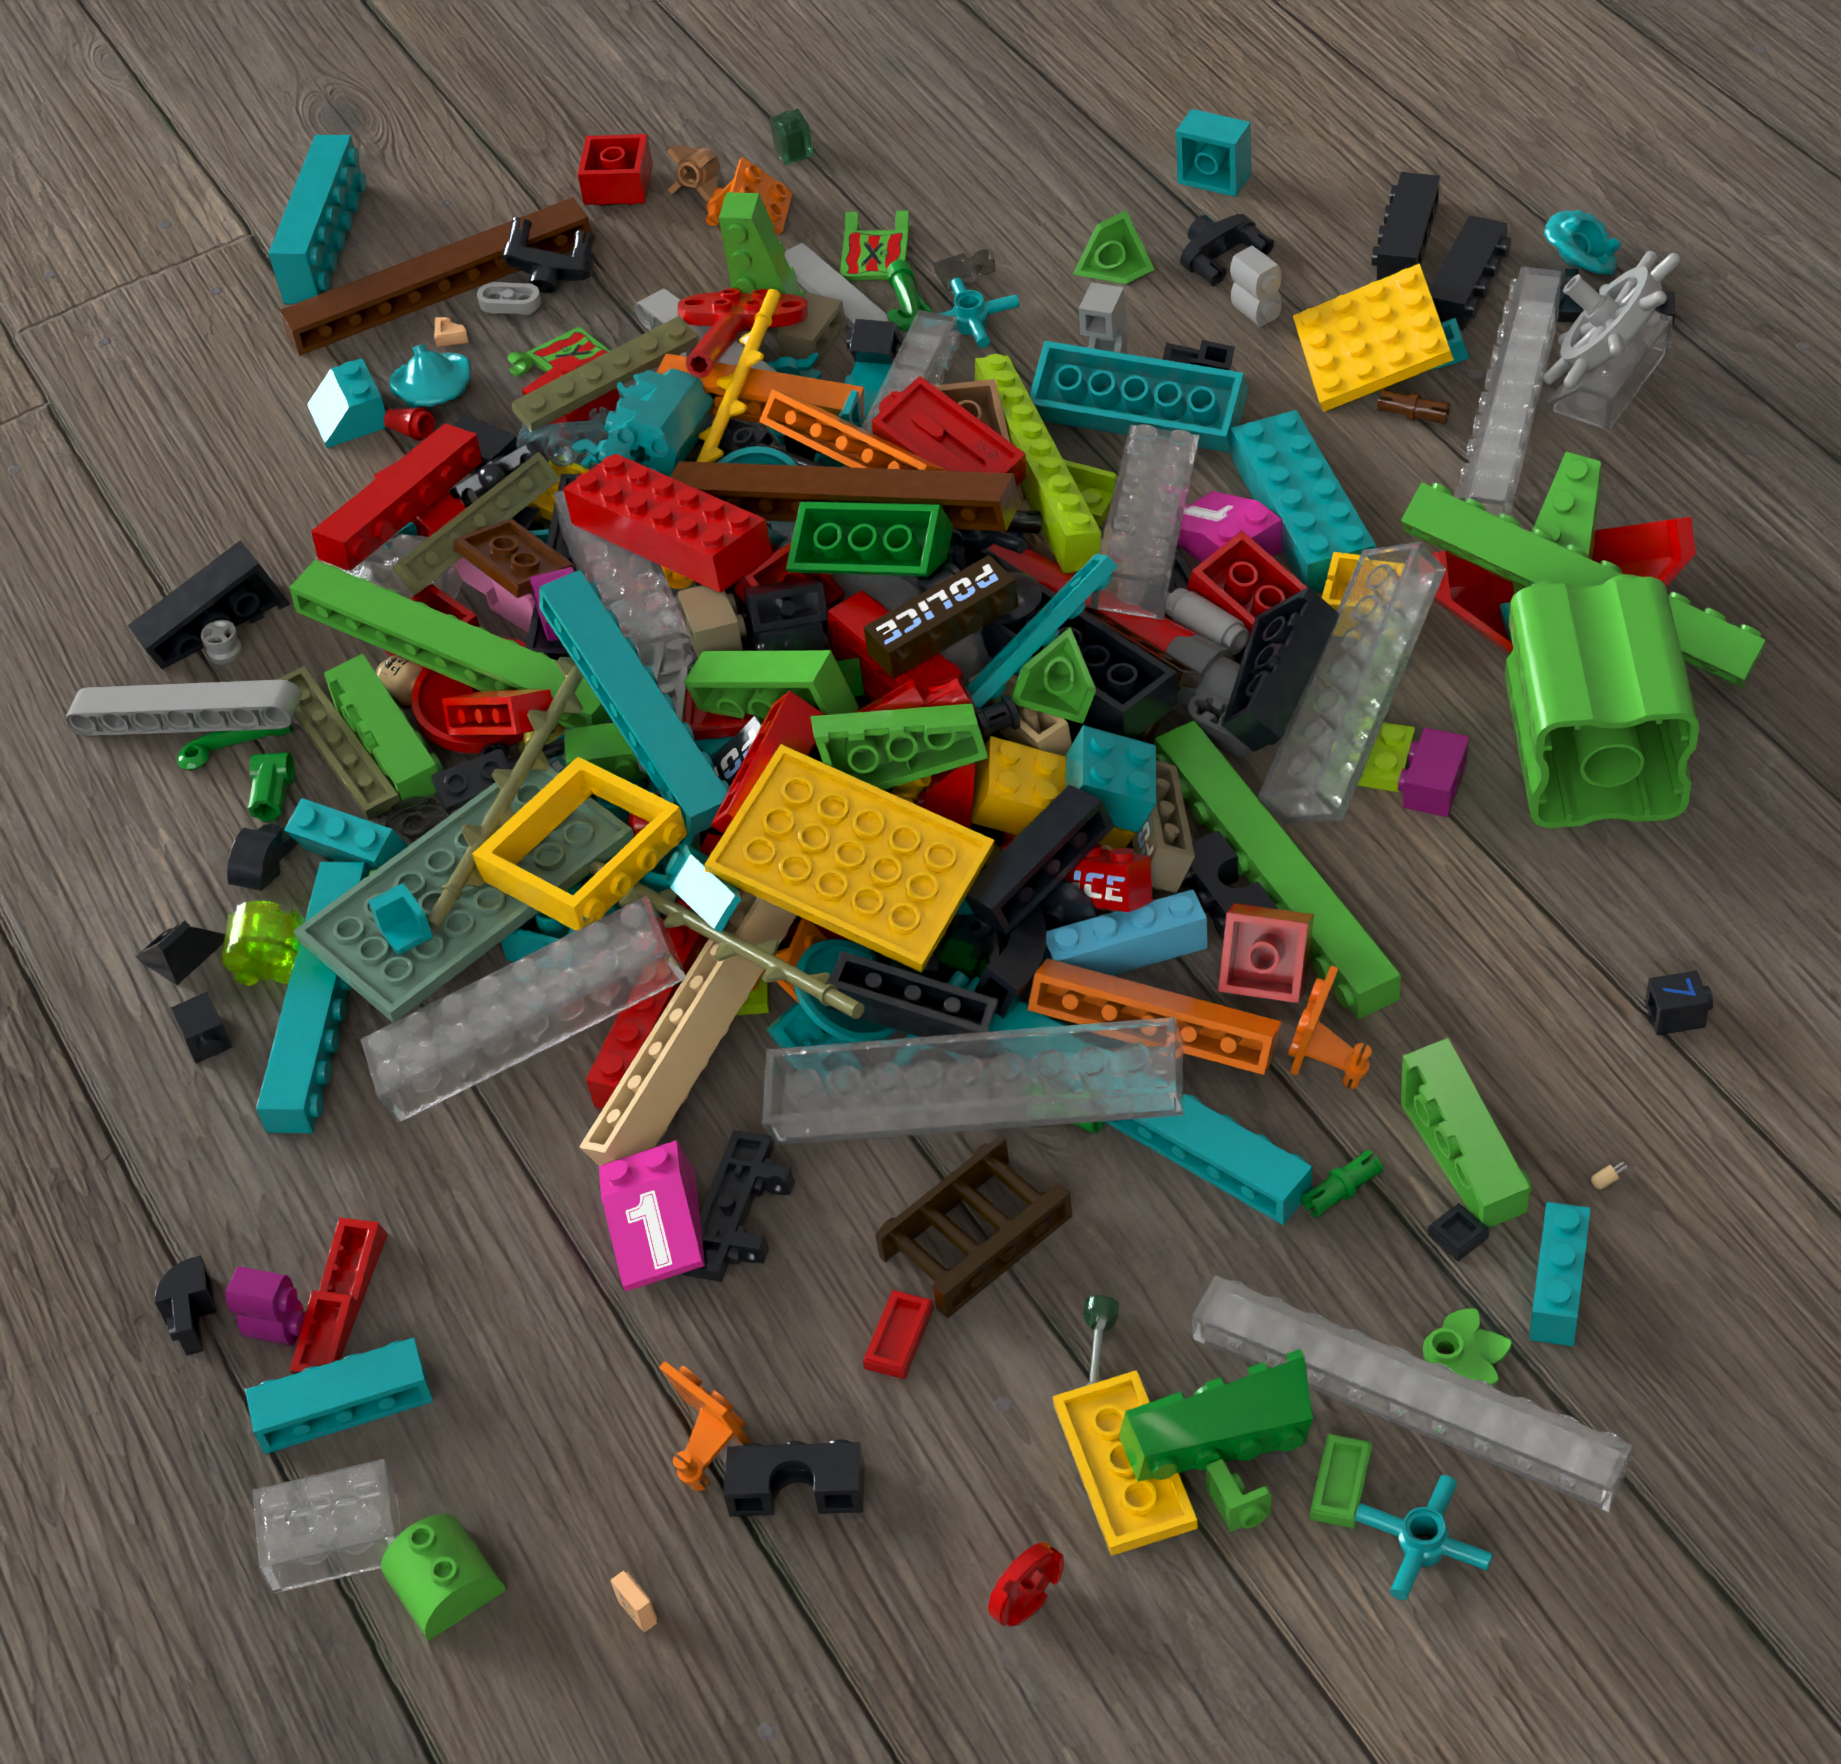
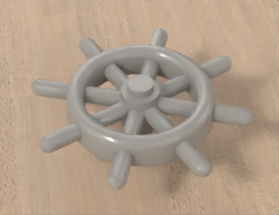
(1609, 317)

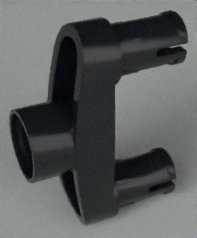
(1212, 239)
(545, 266)

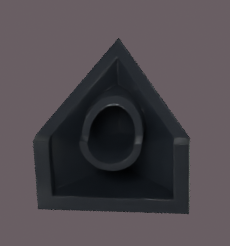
(180, 951)

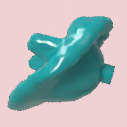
(1583, 241)
(431, 377)

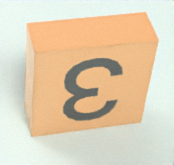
(634, 1601)

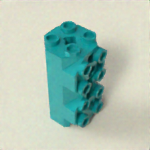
(658, 420)

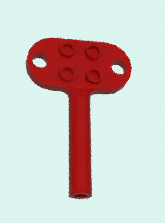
(729, 316)

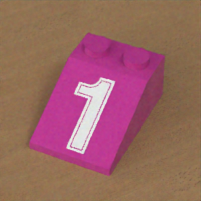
(1220, 517)
(652, 1215)

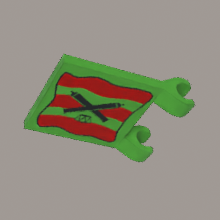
(870, 252)
(546, 356)

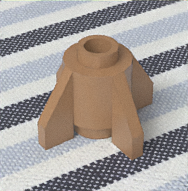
(696, 169)

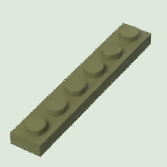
(604, 373)
(495, 506)
(341, 748)

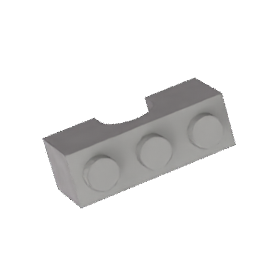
(1104, 317)

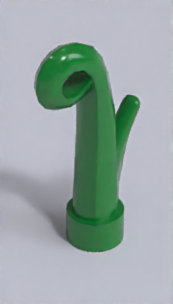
(902, 280)
(196, 754)

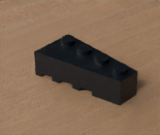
(226, 589)
(1277, 667)

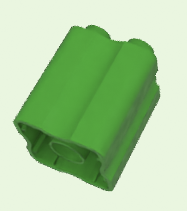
(1600, 702)

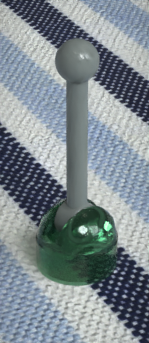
(1099, 1315)

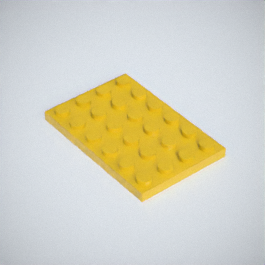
(850, 857)

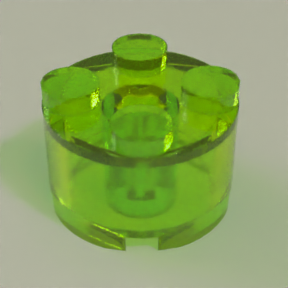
(261, 942)

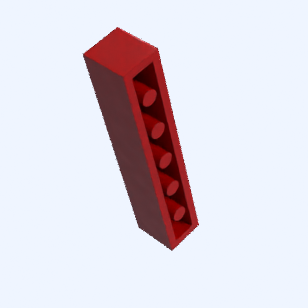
(396, 497)

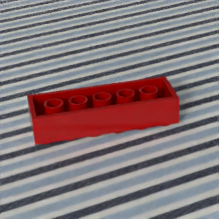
(668, 522)

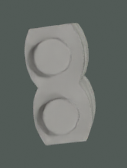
(1256, 286)

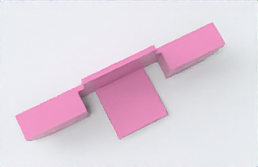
(500, 601)

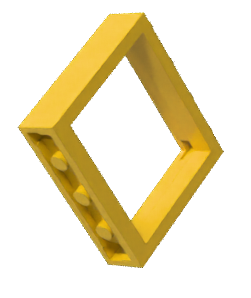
(550, 807)

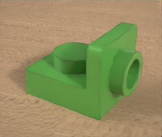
(1231, 1500)

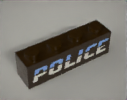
(941, 616)

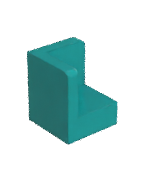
(400, 919)

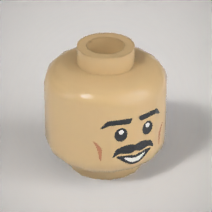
(398, 678)

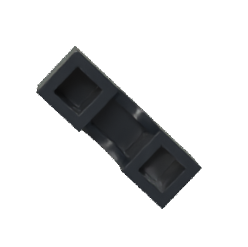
(1212, 872)
(760, 1471)

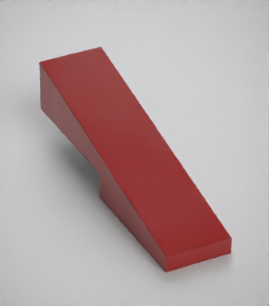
(341, 1293)

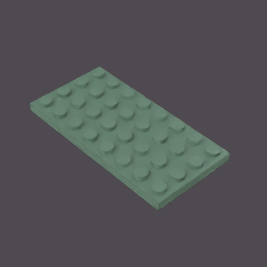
(356, 950)

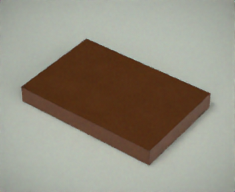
(510, 555)

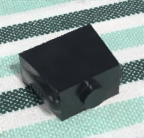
(792, 638)

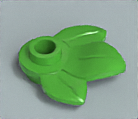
(1472, 1348)

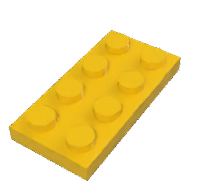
(1126, 1510)

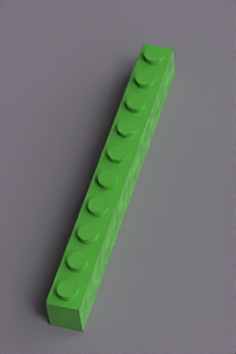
(1533, 557)
(433, 638)
(1268, 856)

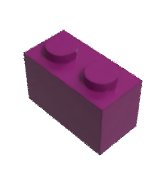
(1434, 771)

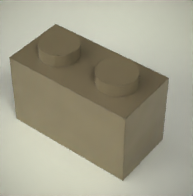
(816, 332)
(711, 619)

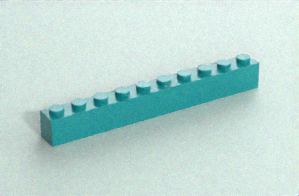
(1206, 1143)

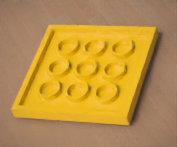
(1372, 338)

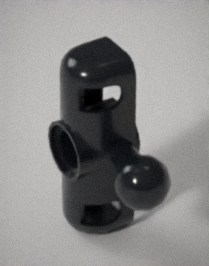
(495, 471)

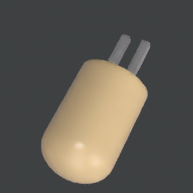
(1606, 1176)

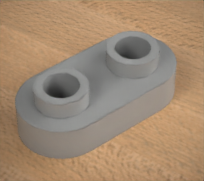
(509, 298)

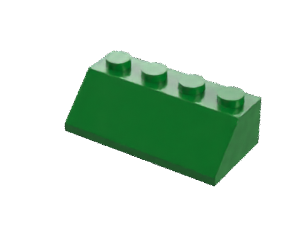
(869, 539)

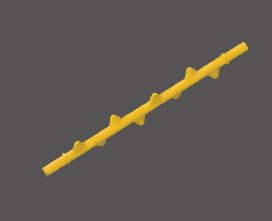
(734, 382)

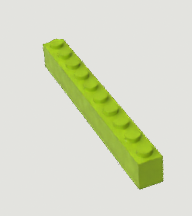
(1048, 483)

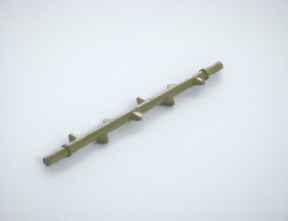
(509, 783)
(733, 945)

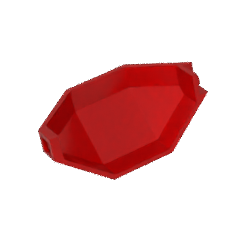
(1640, 550)

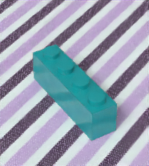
(338, 1395)

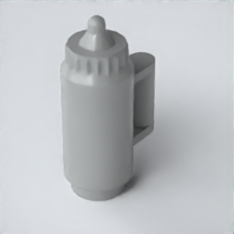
(1206, 619)

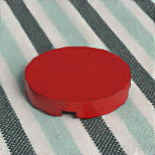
(1022, 1585)

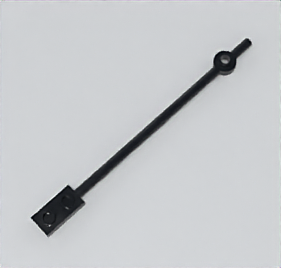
(741, 435)
(467, 780)

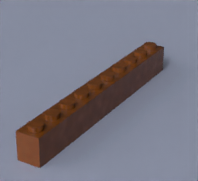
(425, 279)
(776, 491)

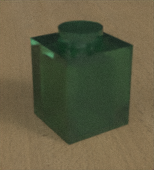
(791, 136)

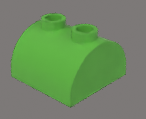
(439, 1573)

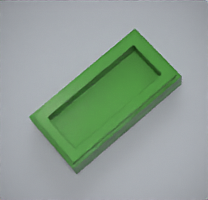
(1341, 1480)

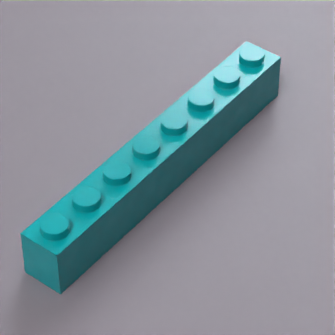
(633, 699)
(308, 1022)

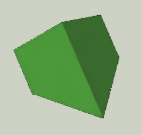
(1114, 252)
(1056, 681)

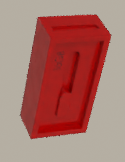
(945, 432)
(849, 641)

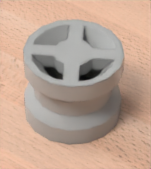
(221, 642)

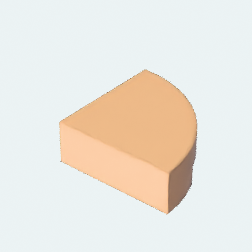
(449, 333)

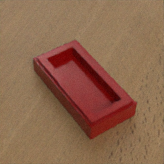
(898, 1334)

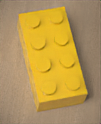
(1019, 785)

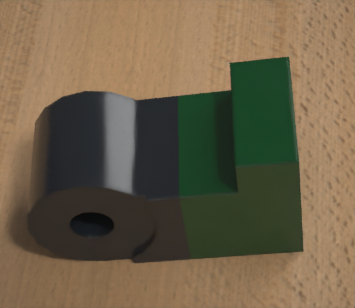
(965, 949)

